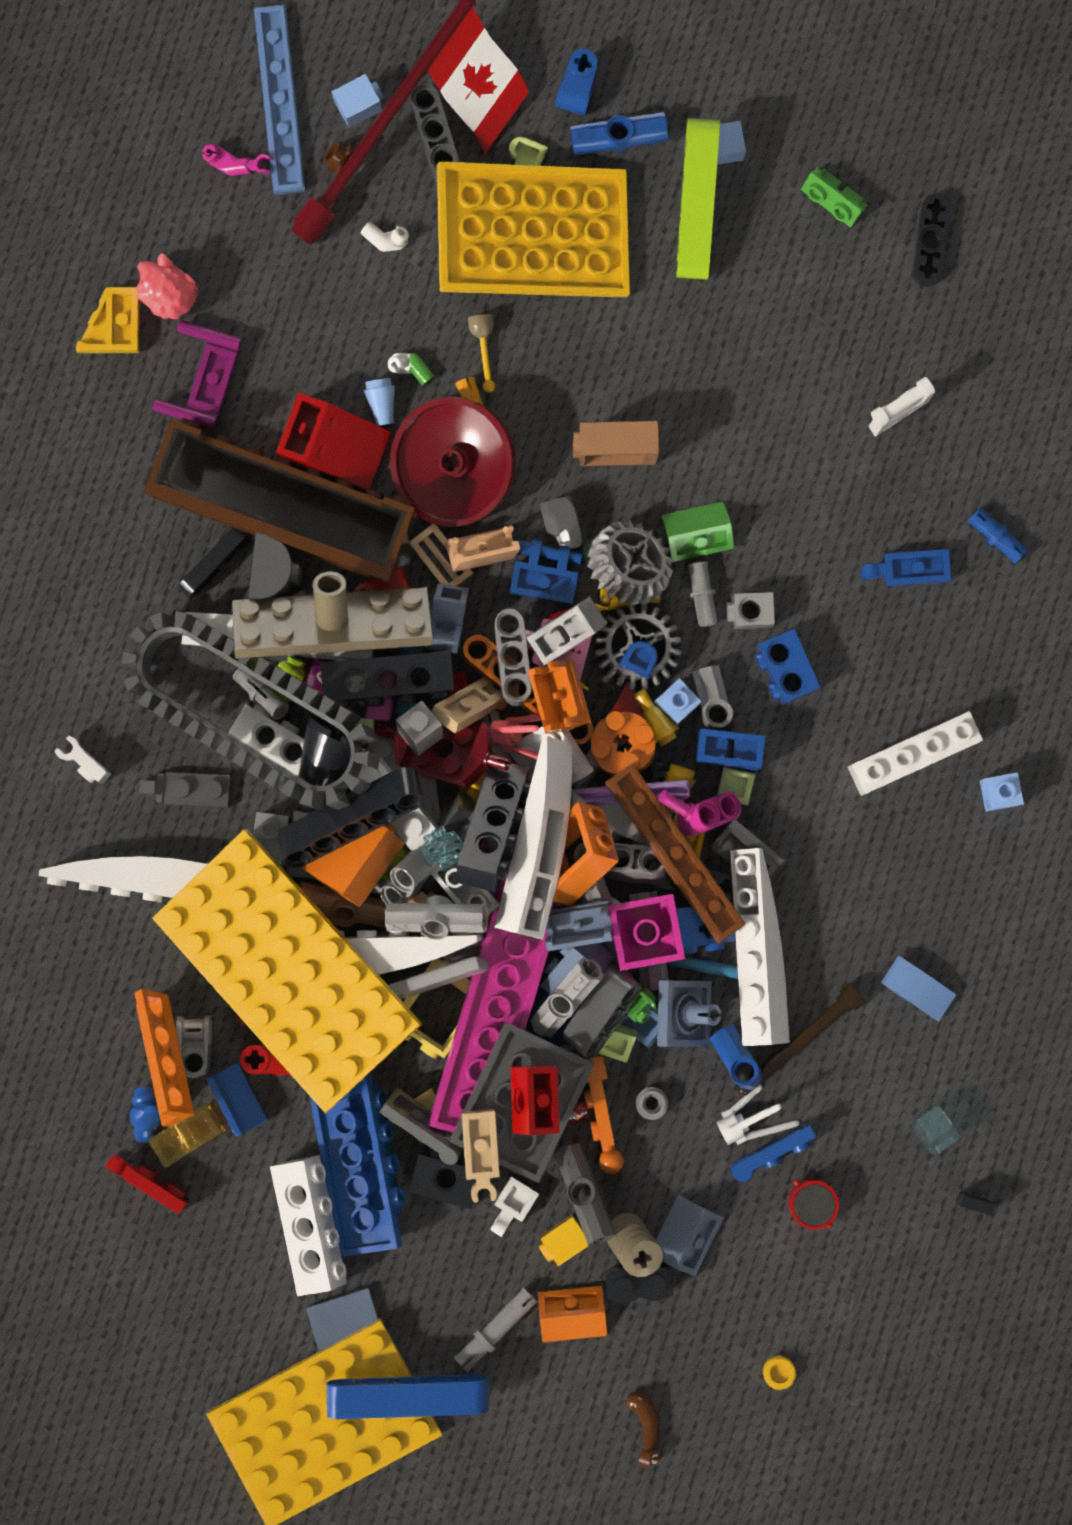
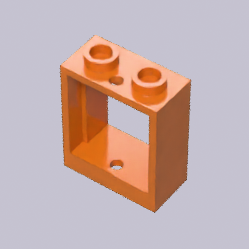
(595, 863)

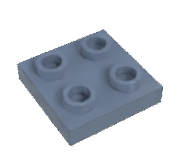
(685, 1013)

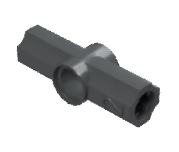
(592, 1213)

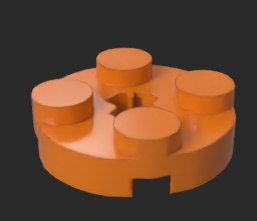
(617, 726)

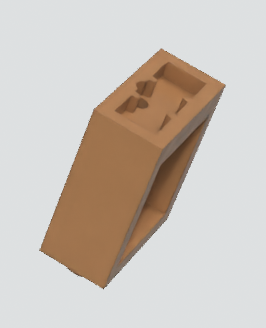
(616, 443)

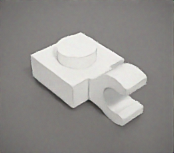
(90, 768)
(515, 1202)

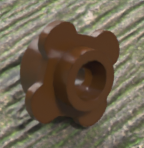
(337, 156)

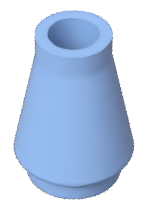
(381, 400)

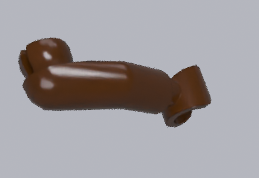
(650, 1422)

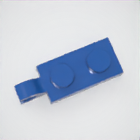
(911, 568)

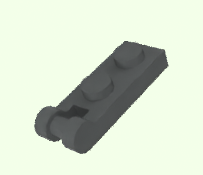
(414, 1118)

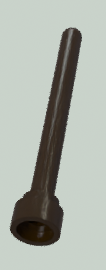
(847, 1000)

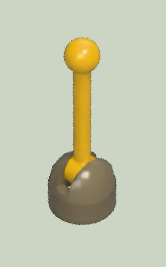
(481, 327)

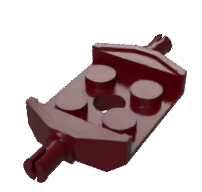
(465, 764)

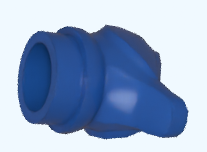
(144, 1114)

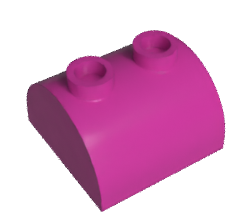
(646, 932)

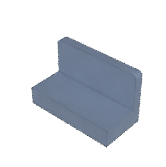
(687, 1235)

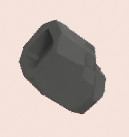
(561, 521)

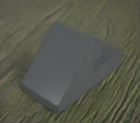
(457, 815)

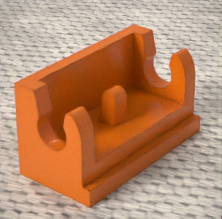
(559, 696)

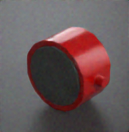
(813, 1203)

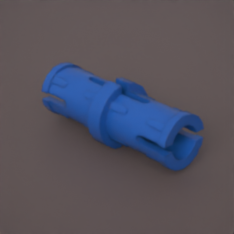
(997, 535)

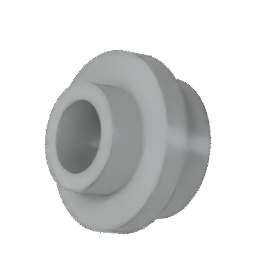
(659, 1111)

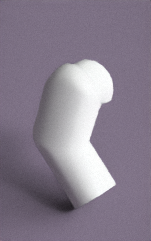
(386, 241)

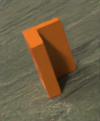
(572, 1314)

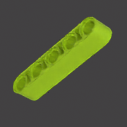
(698, 198)

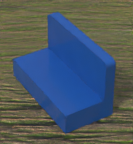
(237, 1099)

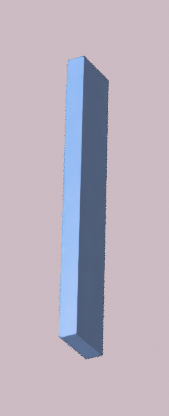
(279, 99)

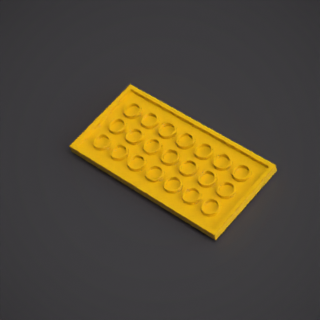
(286, 970)

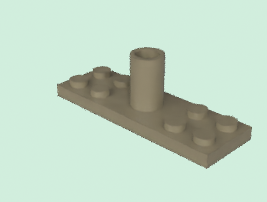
(331, 620)

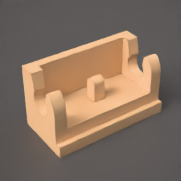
(482, 548)

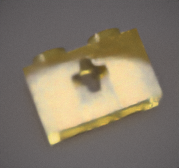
(186, 1135)

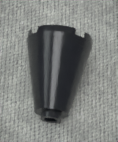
(324, 753)

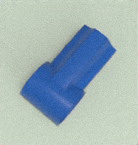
(735, 1056)

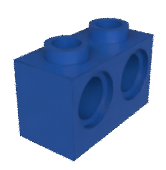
(795, 664)
(730, 749)

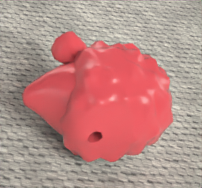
(165, 288)

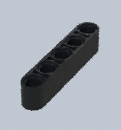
(334, 828)

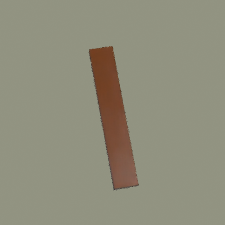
(675, 853)

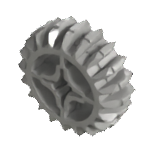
(611, 559)
(625, 622)

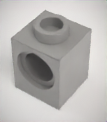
(764, 604)

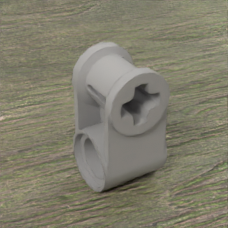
(195, 1042)

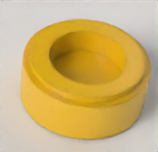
(779, 1372)

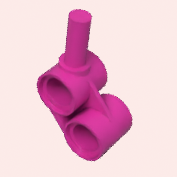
(705, 815)

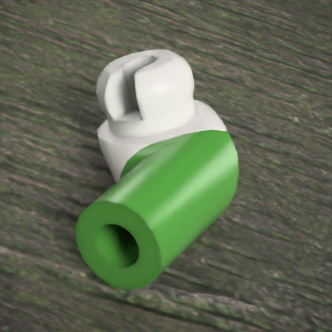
(410, 364)

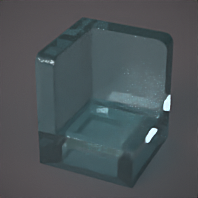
(935, 1130)

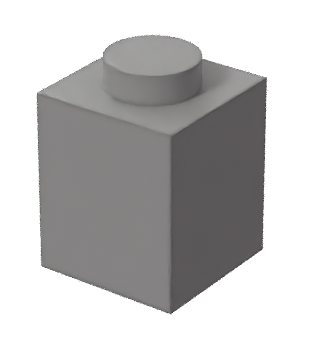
(419, 728)

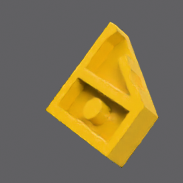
(113, 324)

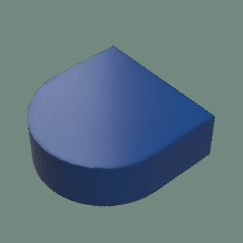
(640, 659)

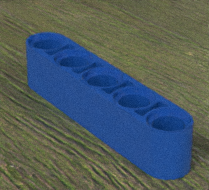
(407, 1396)

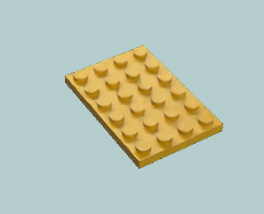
(532, 230)
(290, 1447)

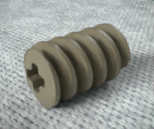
(635, 1245)

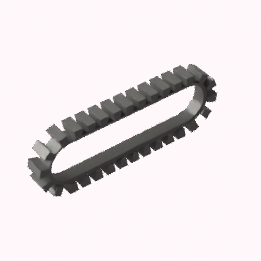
(229, 745)

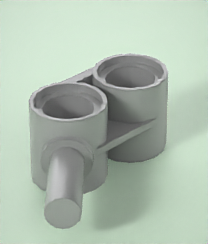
(405, 880)

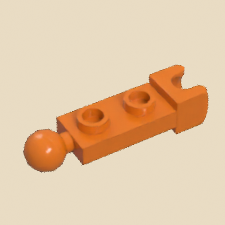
(610, 1160)

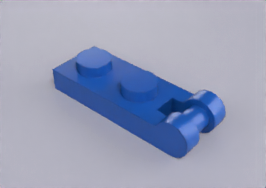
(771, 1153)

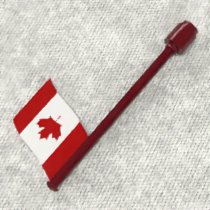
(471, 78)

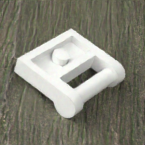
(901, 407)

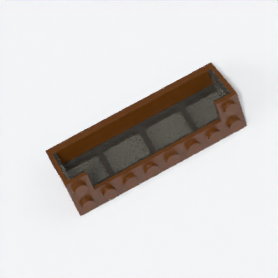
(281, 501)

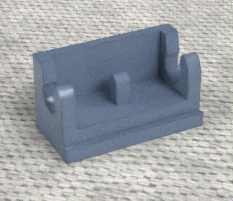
(578, 925)

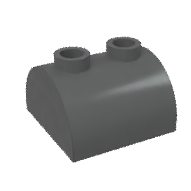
(272, 570)

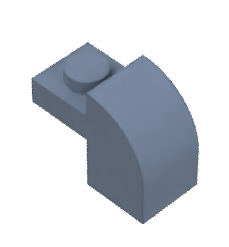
(448, 617)

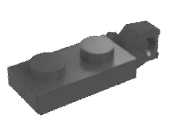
(189, 789)

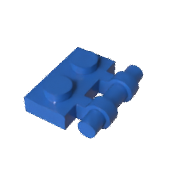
(542, 581)

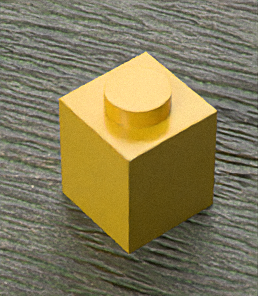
(563, 1241)

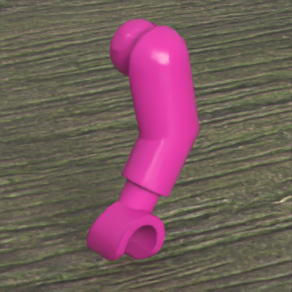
(230, 164)

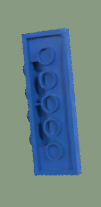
(360, 1170)

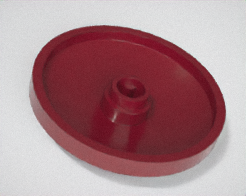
(453, 461)

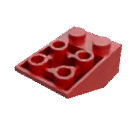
(333, 442)

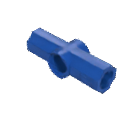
(639, 129)

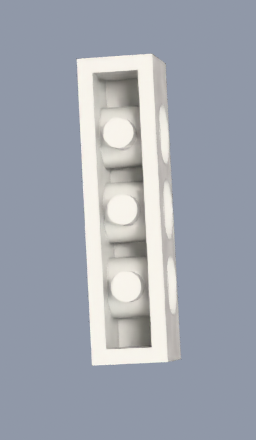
(253, 720)
(915, 753)
(302, 1240)

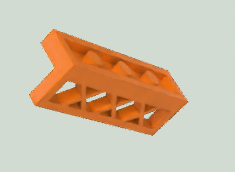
(164, 1057)

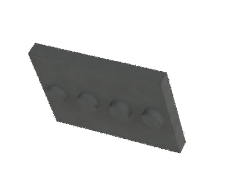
(517, 1047)

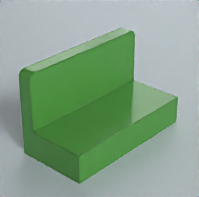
(698, 531)

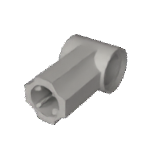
(712, 694)

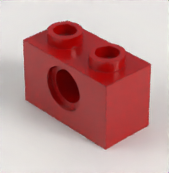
(535, 1100)

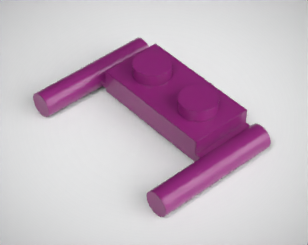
(211, 379)

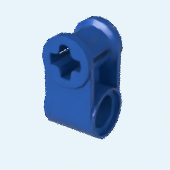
(577, 86)

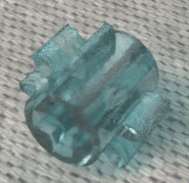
(442, 848)

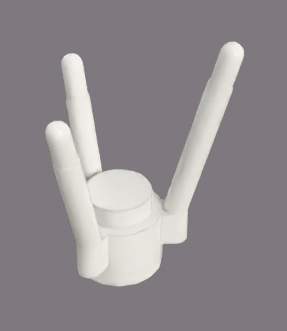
(735, 1127)

